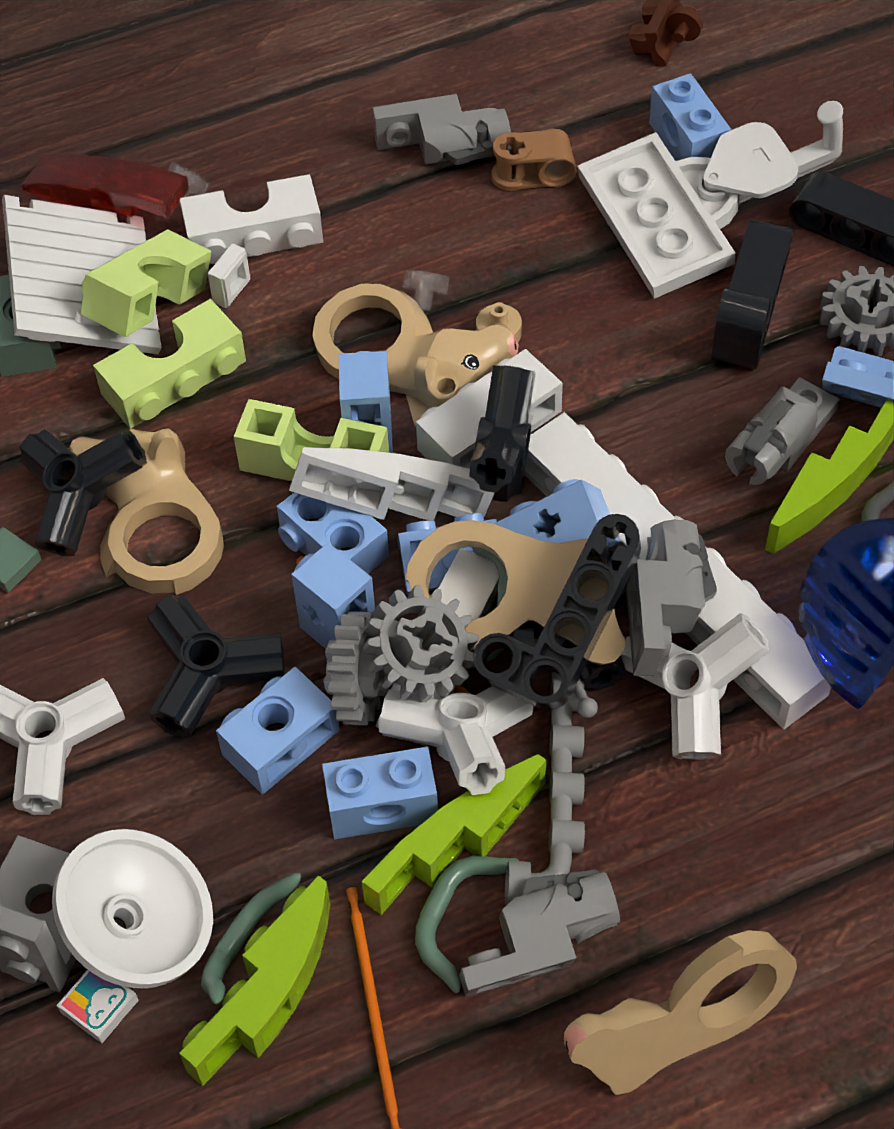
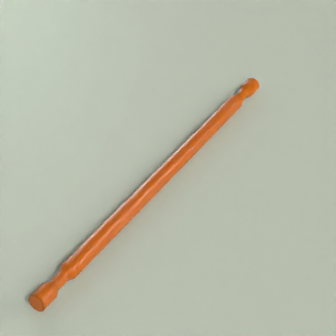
(373, 1009)

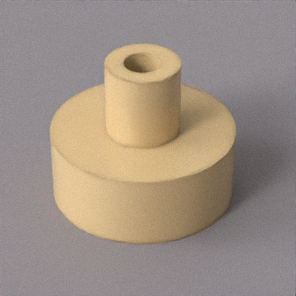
(500, 314)

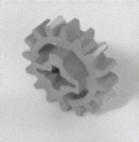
(847, 307)
(442, 638)
(347, 673)

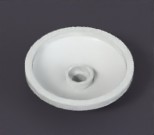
(149, 889)

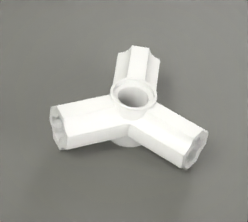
(697, 709)
(459, 728)
(42, 760)

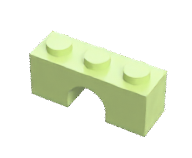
(126, 288)
(145, 385)
(272, 439)

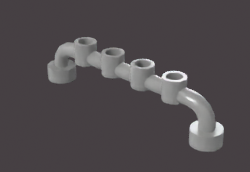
(564, 789)

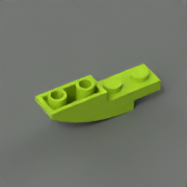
(280, 969)

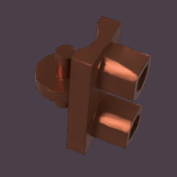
(664, 27)

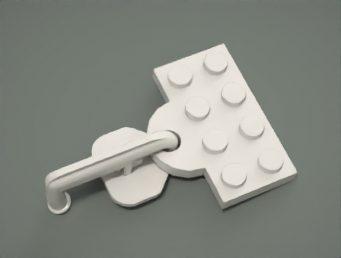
(674, 210)

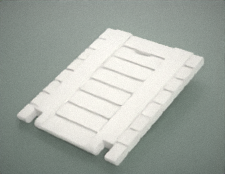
(47, 261)

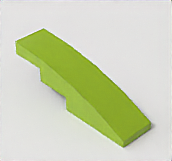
(829, 483)
(462, 824)

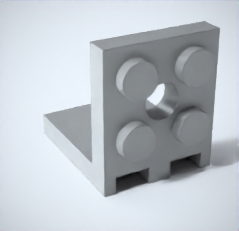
(30, 941)

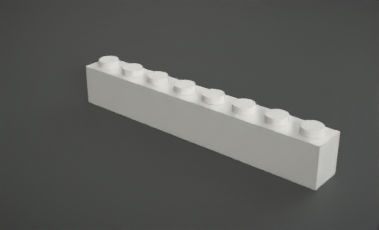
(781, 681)

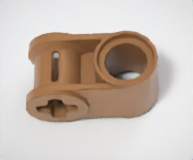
(536, 159)

